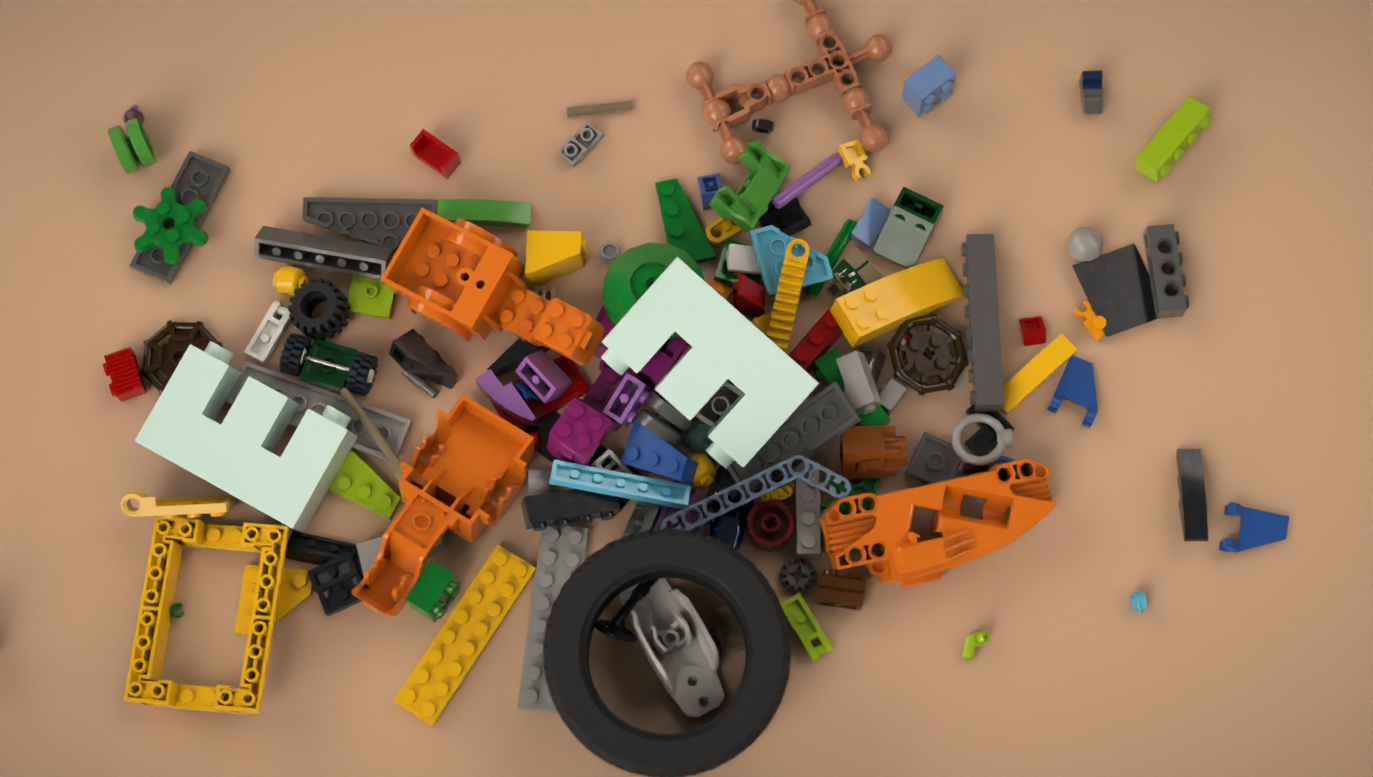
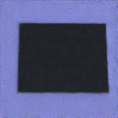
(1118, 289)

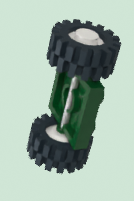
(328, 364)

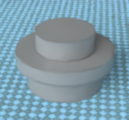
(609, 252)

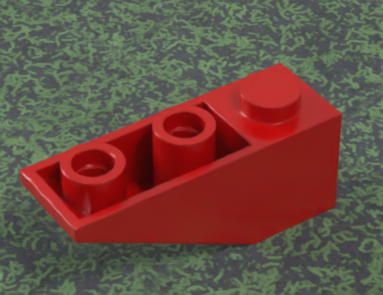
(748, 296)

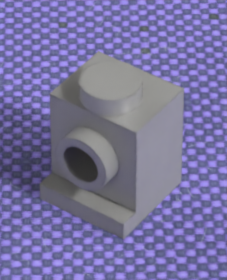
(891, 394)

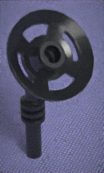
(616, 626)

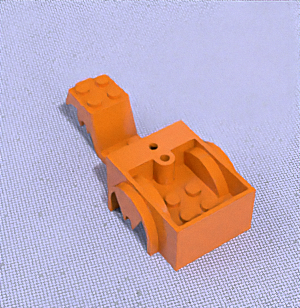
(442, 278)
(455, 482)

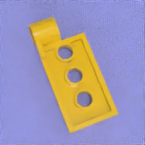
(174, 506)

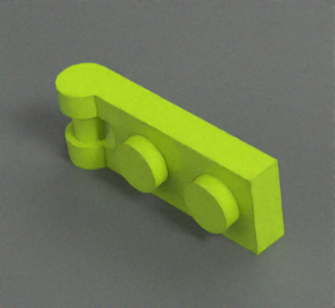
(806, 626)

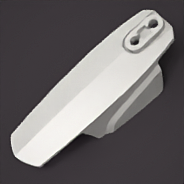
(677, 647)

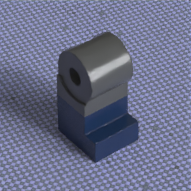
(1091, 92)

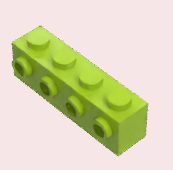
(1173, 139)

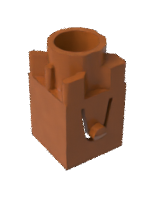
(871, 452)

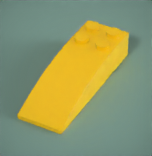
(894, 300)

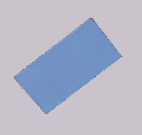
(870, 223)

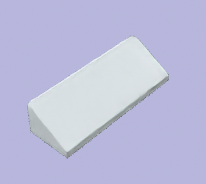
(742, 259)

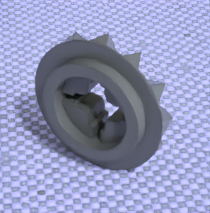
(788, 582)

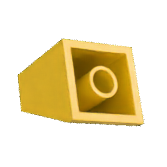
(553, 255)

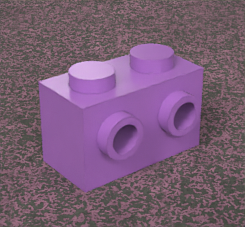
(543, 376)
(627, 400)

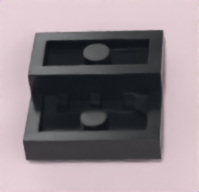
(788, 218)
(335, 583)

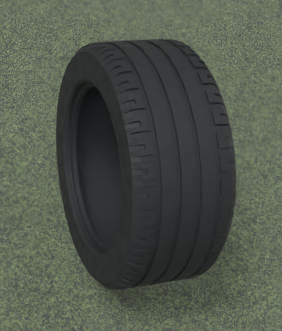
(656, 556)

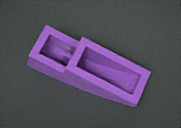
(506, 398)

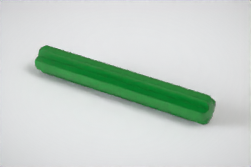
(834, 253)

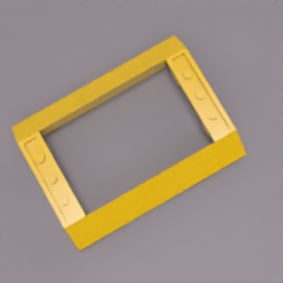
(158, 596)

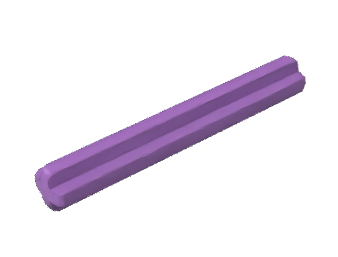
(807, 180)

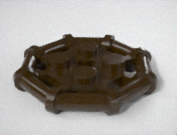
(168, 352)
(921, 365)

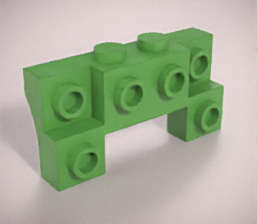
(756, 190)

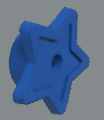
(526, 392)

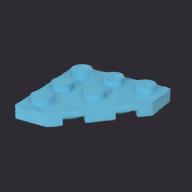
(770, 252)

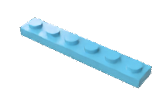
(620, 484)

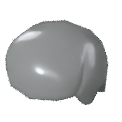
(1085, 244)

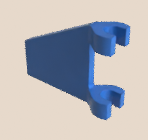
(1078, 387)
(1256, 528)

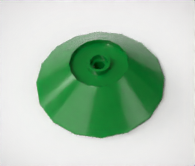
(635, 272)

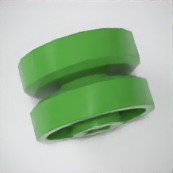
(133, 145)

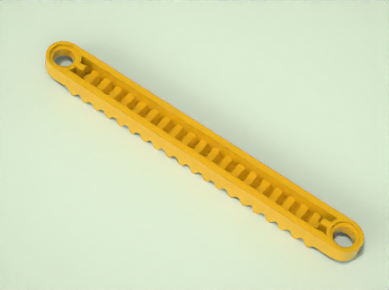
(788, 295)

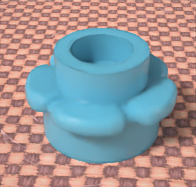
(1138, 601)

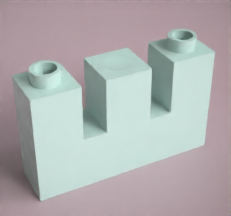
(721, 349)
(240, 450)

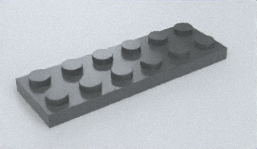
(196, 179)
(802, 433)

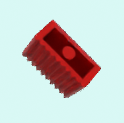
(124, 374)

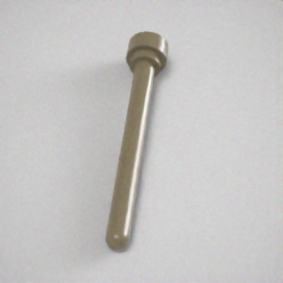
(373, 431)

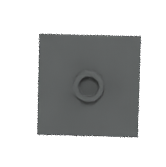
(933, 460)

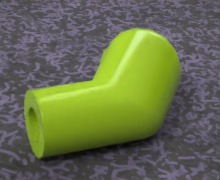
(973, 641)

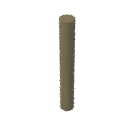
(600, 108)

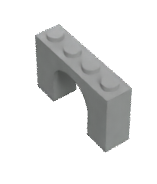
(858, 383)

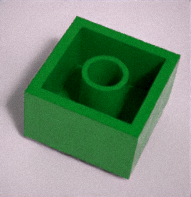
(433, 591)

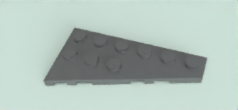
(366, 219)

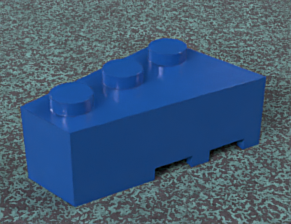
(654, 455)

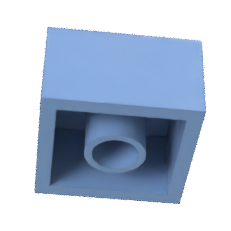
(929, 86)

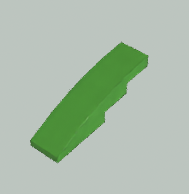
(485, 212)

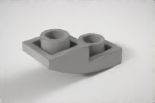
(580, 144)
(538, 481)

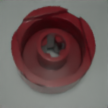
(761, 516)

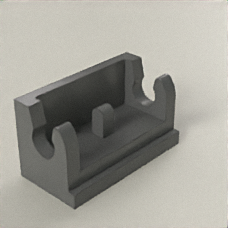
(643, 518)

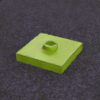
(370, 297)

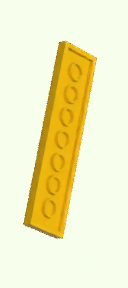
(464, 635)

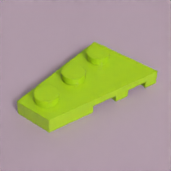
(364, 487)

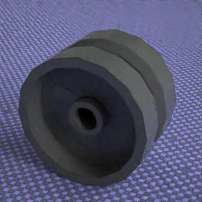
(664, 420)

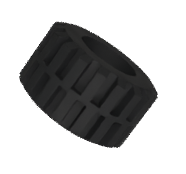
(330, 321)

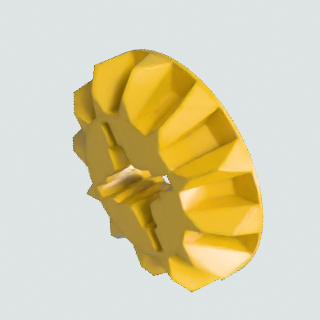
(779, 493)

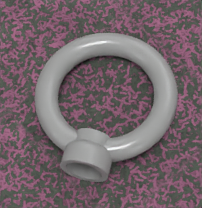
(1004, 439)

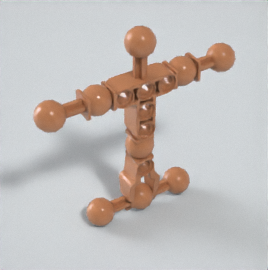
(779, 87)

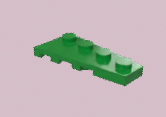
(681, 223)

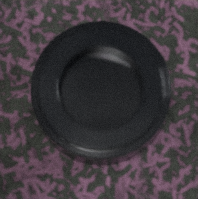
(762, 126)

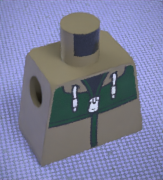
(852, 273)

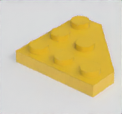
(293, 590)

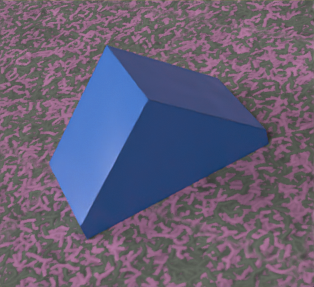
(708, 187)

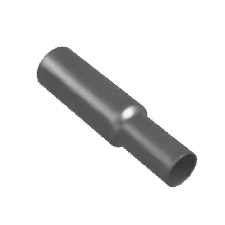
(420, 383)

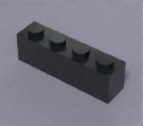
(567, 507)

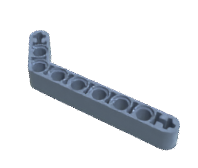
(748, 495)

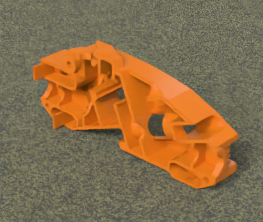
(961, 538)

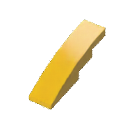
(1036, 372)

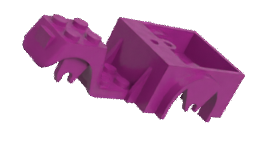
(583, 421)

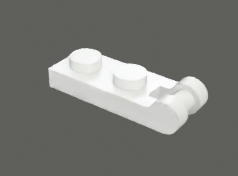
(268, 333)

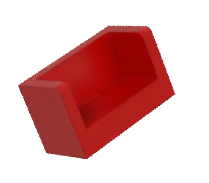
(435, 153)

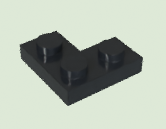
(986, 437)

